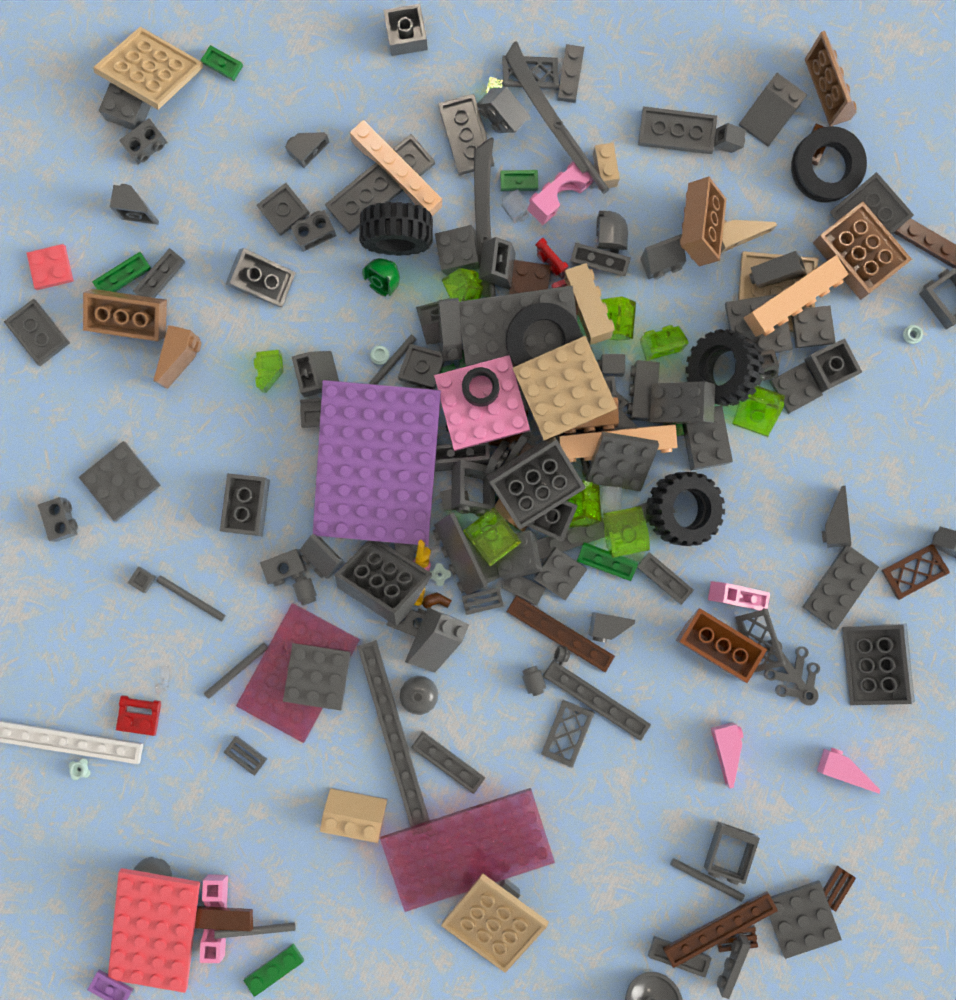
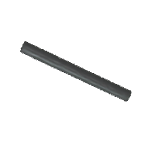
(393, 360)
(191, 598)
(236, 670)
(707, 879)
(266, 929)

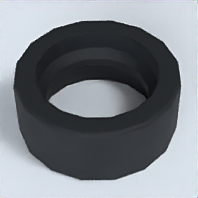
(480, 371)

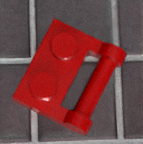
(547, 255)
(138, 722)

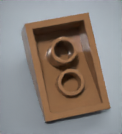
(176, 354)

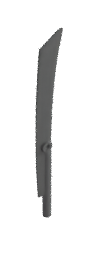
(522, 72)
(482, 171)

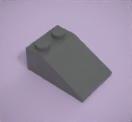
(772, 109)
(260, 277)
(436, 640)

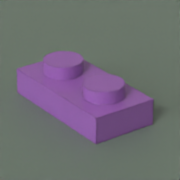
(109, 988)

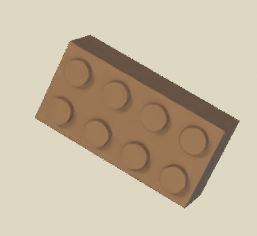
(703, 221)
(124, 314)

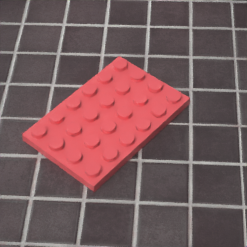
(153, 930)

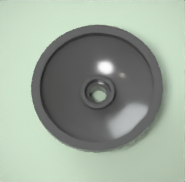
(653, 987)

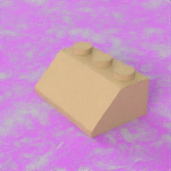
(353, 815)

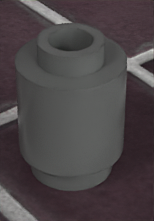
(304, 590)
(533, 681)

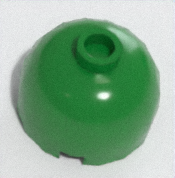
(382, 276)

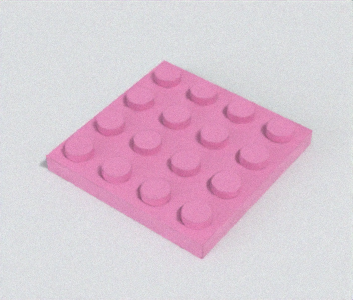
(478, 425)

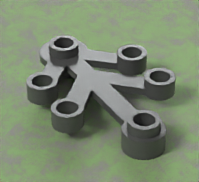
(795, 676)

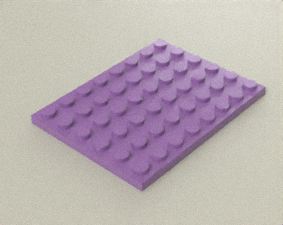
(376, 462)

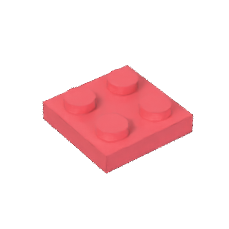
(50, 267)

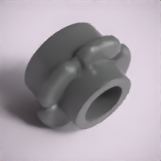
(561, 655)

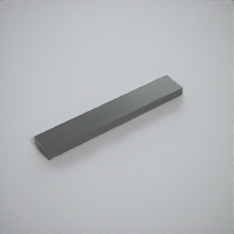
(596, 700)

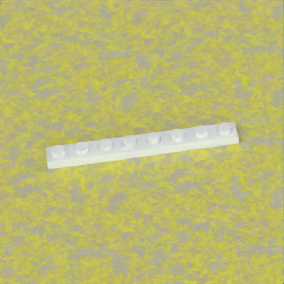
(70, 742)

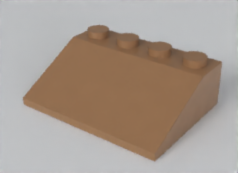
(829, 81)
(864, 250)

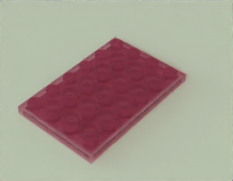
(267, 685)

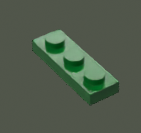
(123, 273)
(602, 560)
(273, 970)

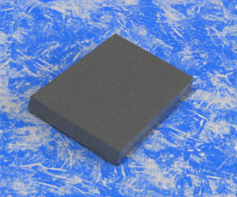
(36, 332)

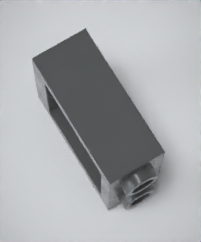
(935, 303)
(458, 502)
(747, 859)

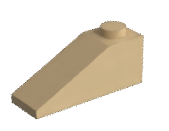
(742, 231)

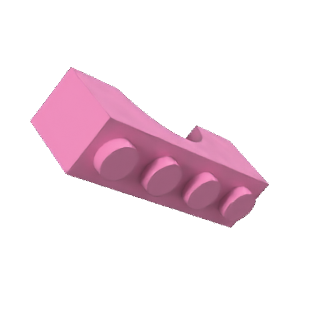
(546, 203)
(213, 895)

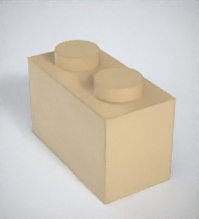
(606, 164)

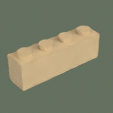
(588, 304)

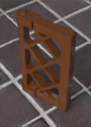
(936, 560)

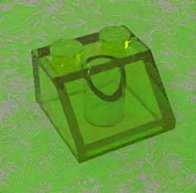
(463, 285)
(622, 313)
(663, 343)
(759, 411)
(588, 507)
(626, 532)
(491, 536)

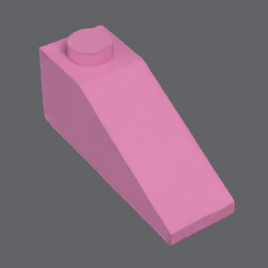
(738, 596)
(728, 748)
(842, 768)

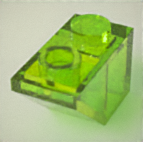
(269, 368)

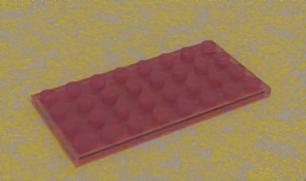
(456, 849)

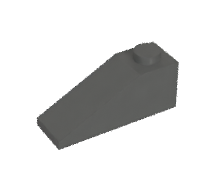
(450, 329)
(837, 525)

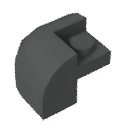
(611, 231)

